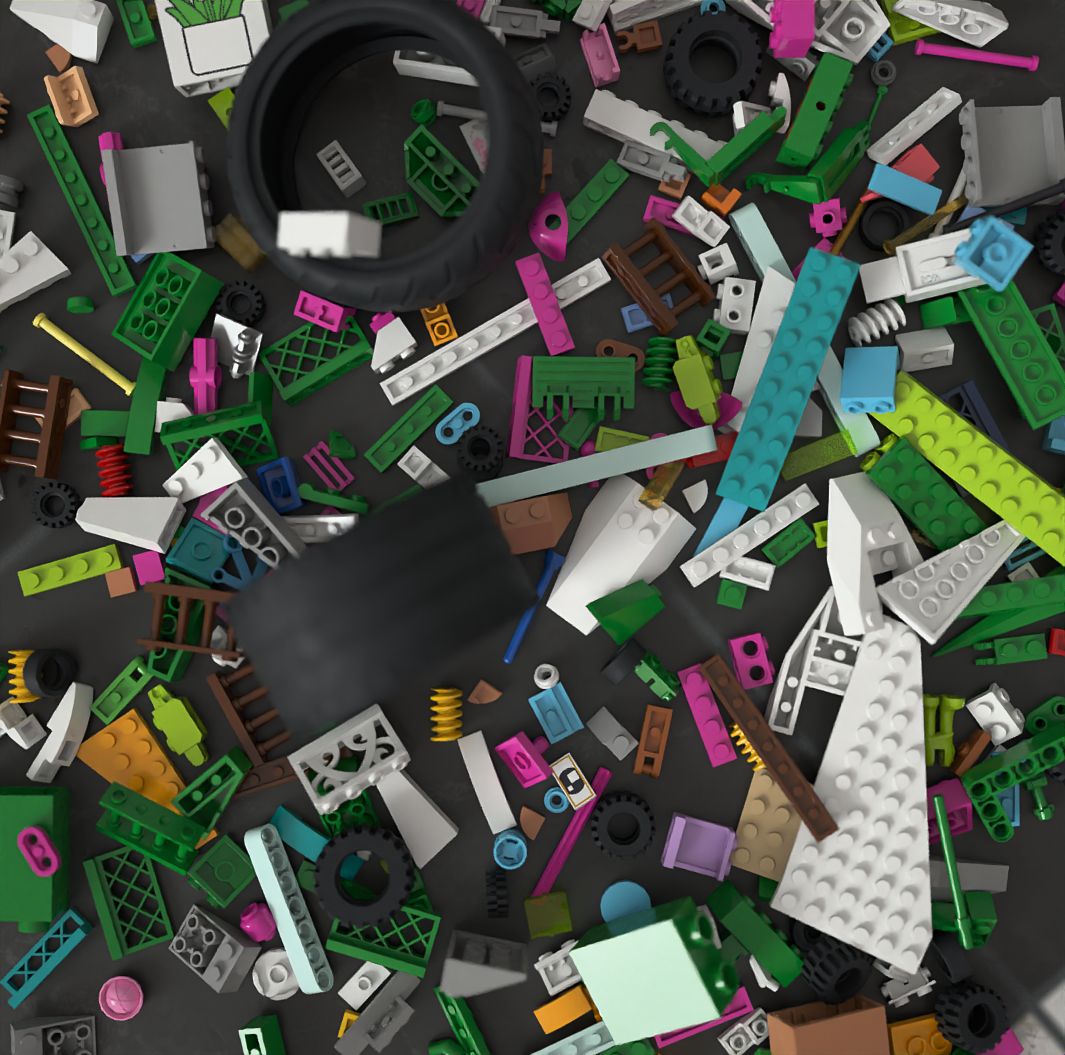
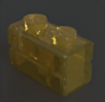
(237, 241)

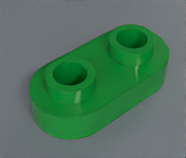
(1047, 713)

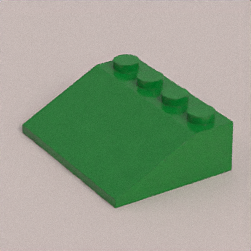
(167, 309)

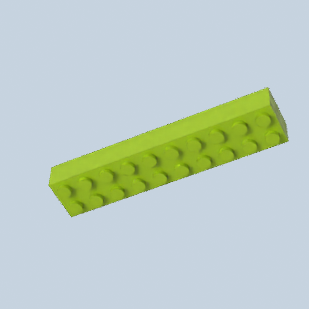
(978, 464)

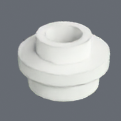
(544, 670)

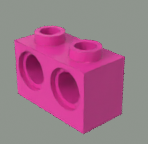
(744, 662)

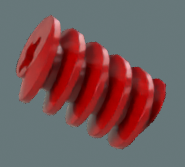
(114, 471)

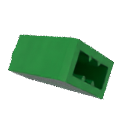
(627, 609)

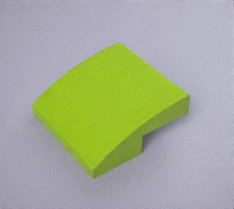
(904, 28)

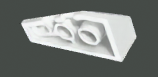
(963, 19)
(73, 24)

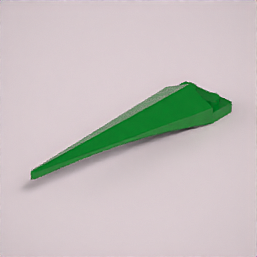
(1003, 622)

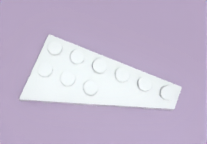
(765, 324)
(944, 585)

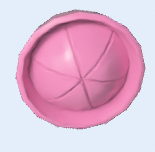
(121, 998)

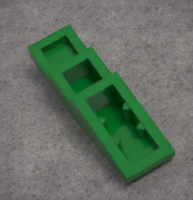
(141, 424)

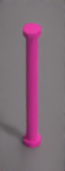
(977, 55)

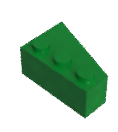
(213, 790)

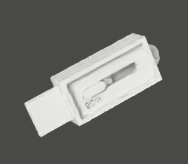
(918, 270)

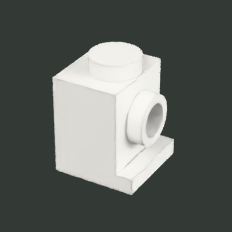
(721, 259)

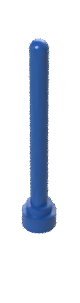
(552, 562)

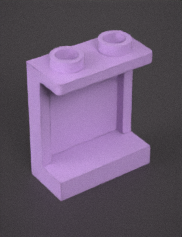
(699, 846)

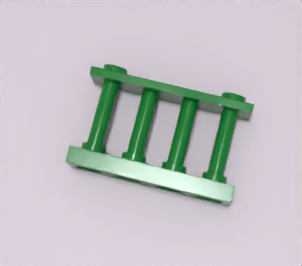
(149, 828)

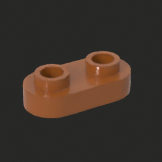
(621, 350)

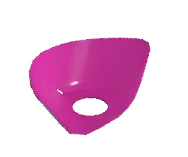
(550, 241)
(728, 406)

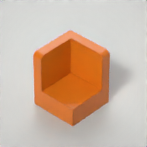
(720, 199)

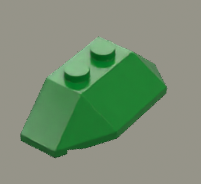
(437, 174)

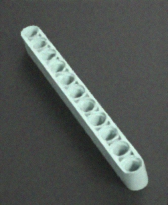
(763, 253)
(598, 466)

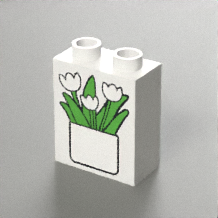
(211, 41)

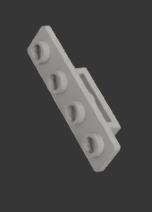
(381, 1017)

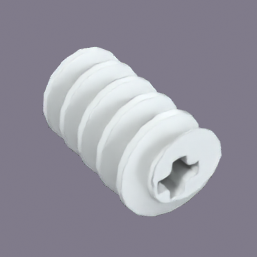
(874, 321)

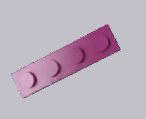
(545, 304)
(706, 715)
(738, 1006)

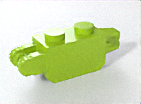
(697, 379)
(180, 724)

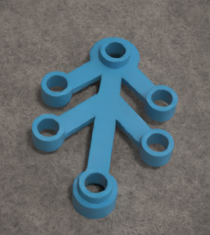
(242, 567)

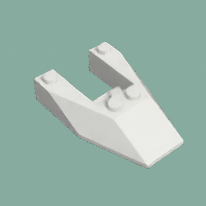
(840, 26)
(863, 541)
(816, 659)

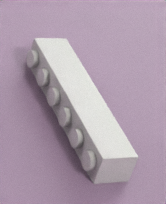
(628, 122)

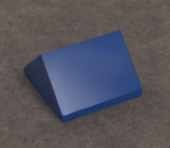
(281, 484)

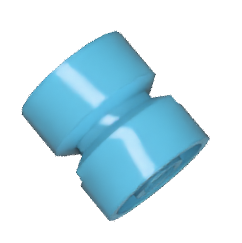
(510, 849)

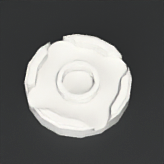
(275, 975)

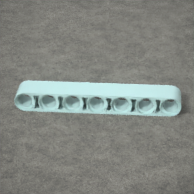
(289, 909)

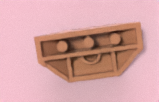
(534, 522)

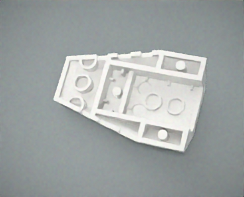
(615, 547)

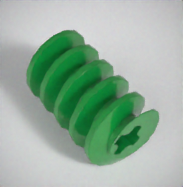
(659, 363)

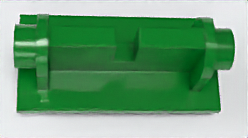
(665, 684)

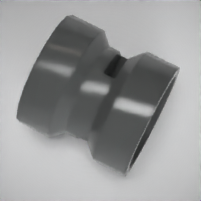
(9, 191)

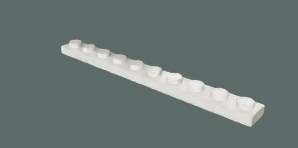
(490, 335)

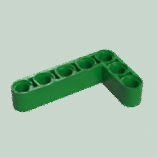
(1012, 774)

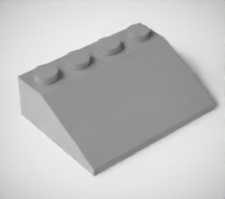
(482, 964)

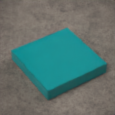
(199, 551)

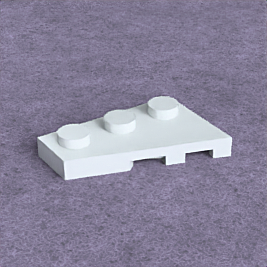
(204, 472)

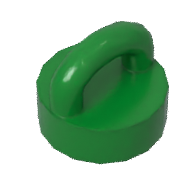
(424, 112)

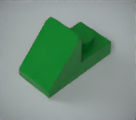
(943, 313)

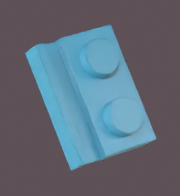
(555, 713)

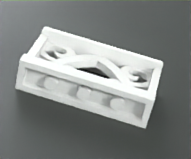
(330, 743)

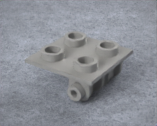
(236, 345)

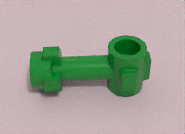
(1035, 783)

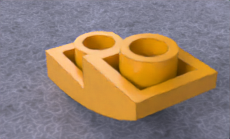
(439, 324)
(563, 1009)

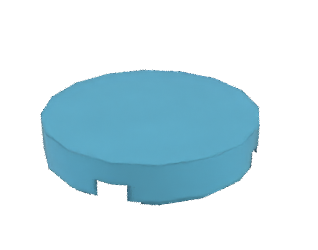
(623, 899)

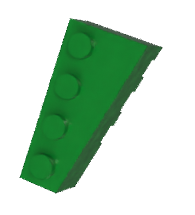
(172, 663)
(756, 933)

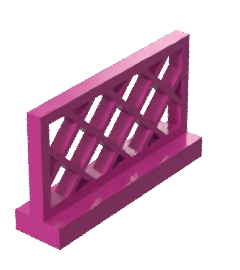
(520, 416)

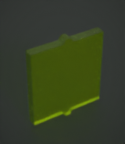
(548, 914)

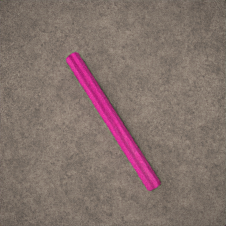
(571, 835)

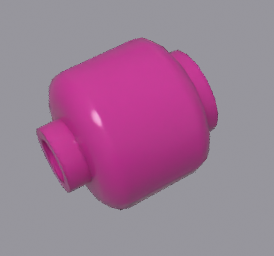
(258, 922)

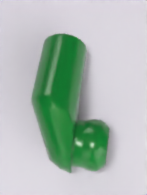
(445, 1047)

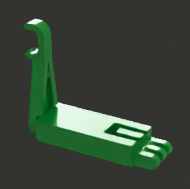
(730, 155)
(826, 174)

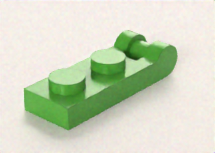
(121, 691)

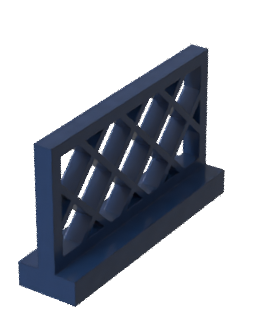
(979, 413)

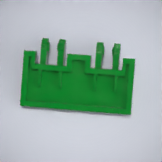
(583, 380)

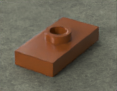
(969, 752)

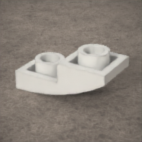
(780, 96)
(745, 1032)

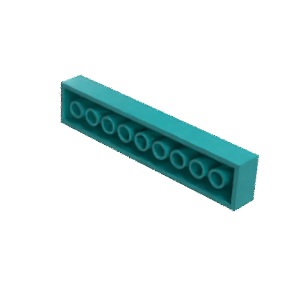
(787, 378)

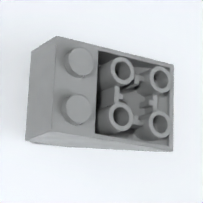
(214, 949)
(54, 1036)

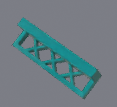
(50, 964)

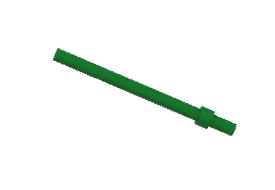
(961, 920)

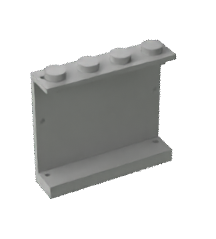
(1012, 152)
(159, 199)

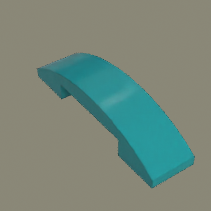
(309, 840)

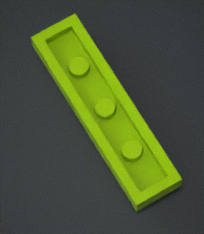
(70, 570)

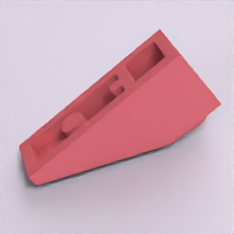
(914, 163)

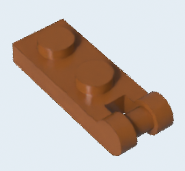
(653, 740)

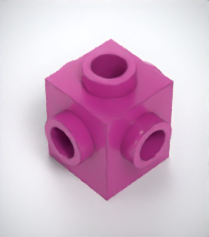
(831, 207)

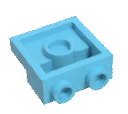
(992, 252)

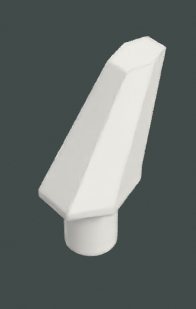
(763, 975)

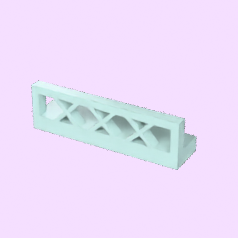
(585, 1042)

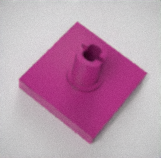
(525, 758)

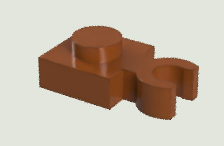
(644, 36)

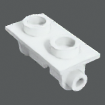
(899, 992)

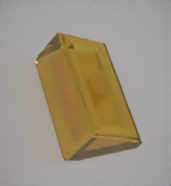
(660, 484)

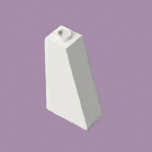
(133, 520)
(418, 818)

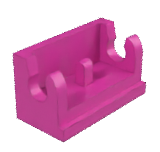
(323, 311)

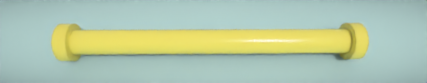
(42, 321)

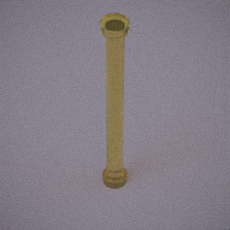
(890, 245)

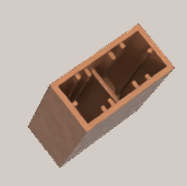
(825, 1029)

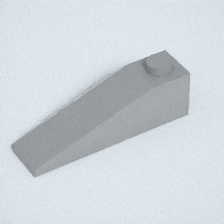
(973, 876)

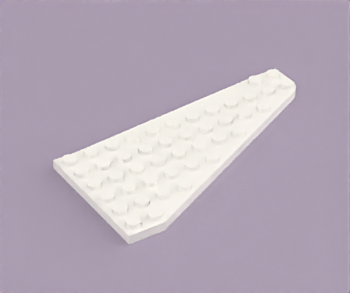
(874, 872)

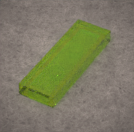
(818, 454)

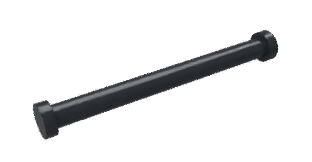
(1009, 207)

